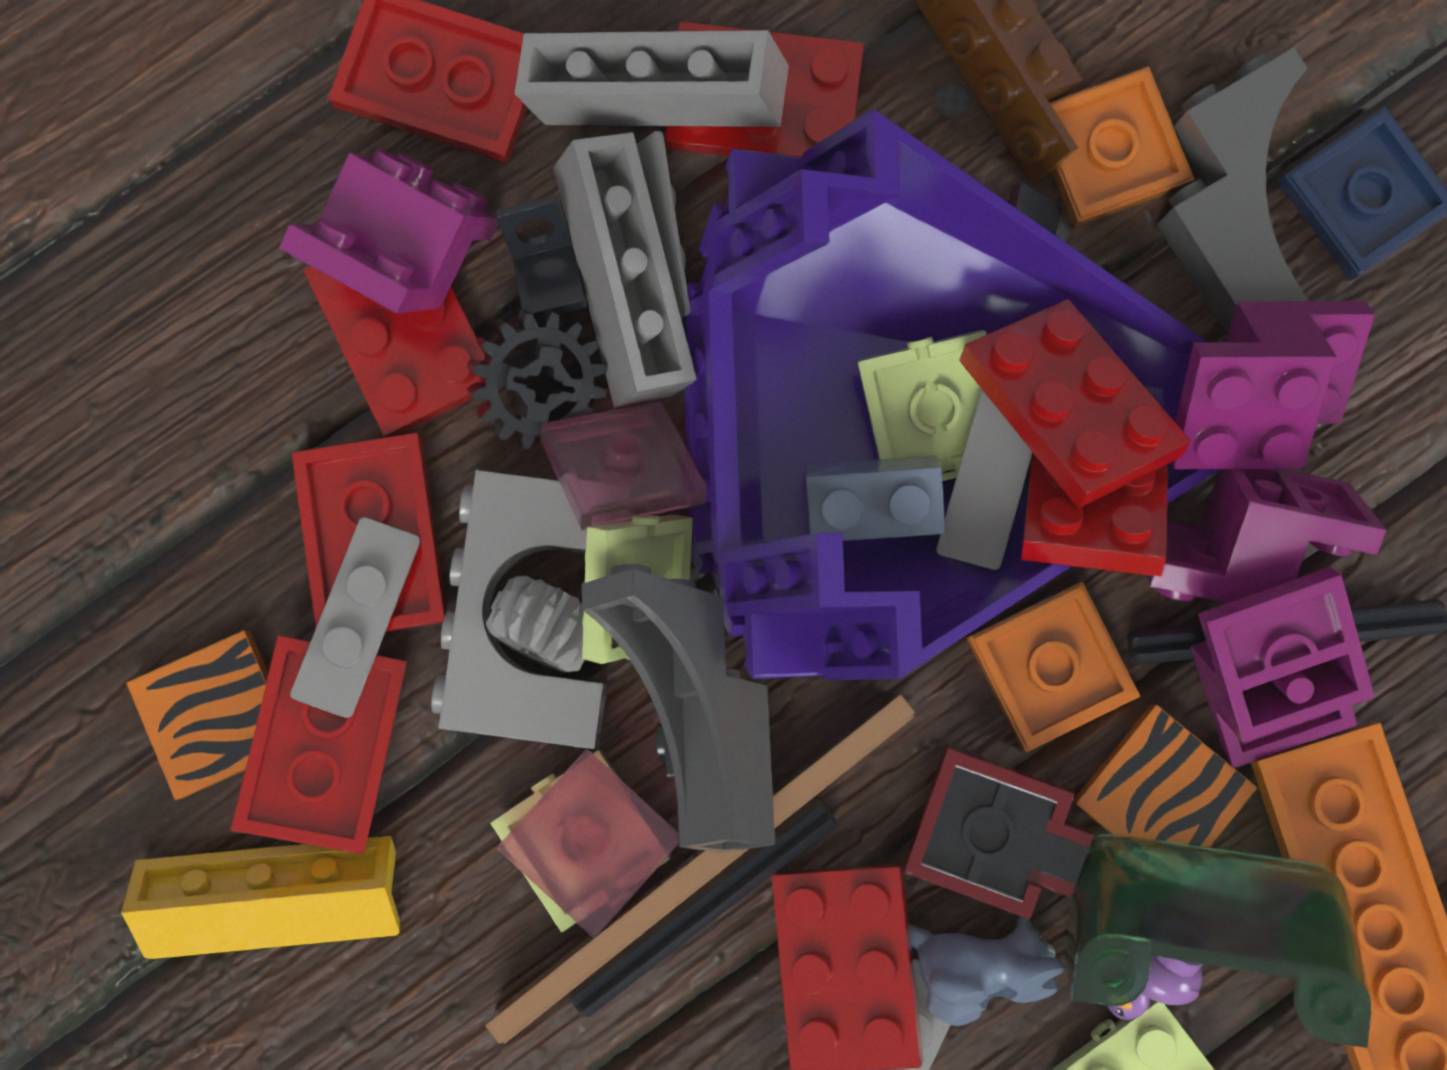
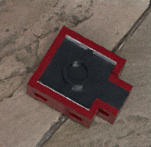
(996, 834)

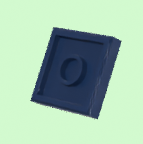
(1367, 193)

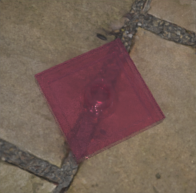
(622, 464)
(590, 843)

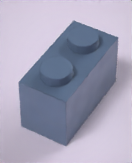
(876, 498)

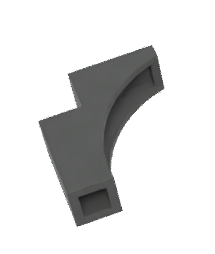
(1223, 219)
(707, 712)

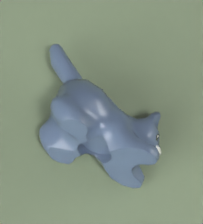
(969, 971)

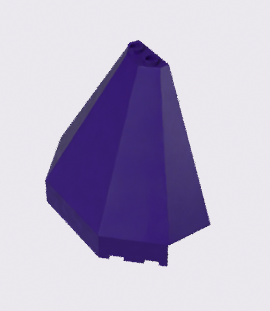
(801, 279)

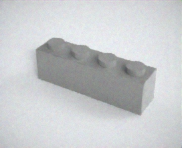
(653, 78)
(623, 269)

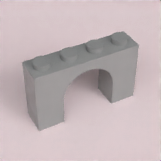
(482, 684)

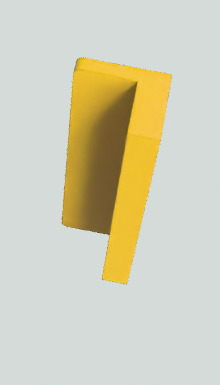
(261, 899)

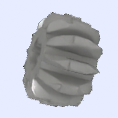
(539, 623)

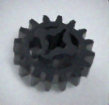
(539, 353)

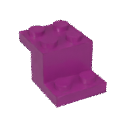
(393, 231)
(1271, 383)
(1260, 531)
(1282, 667)

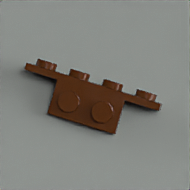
(1013, 71)

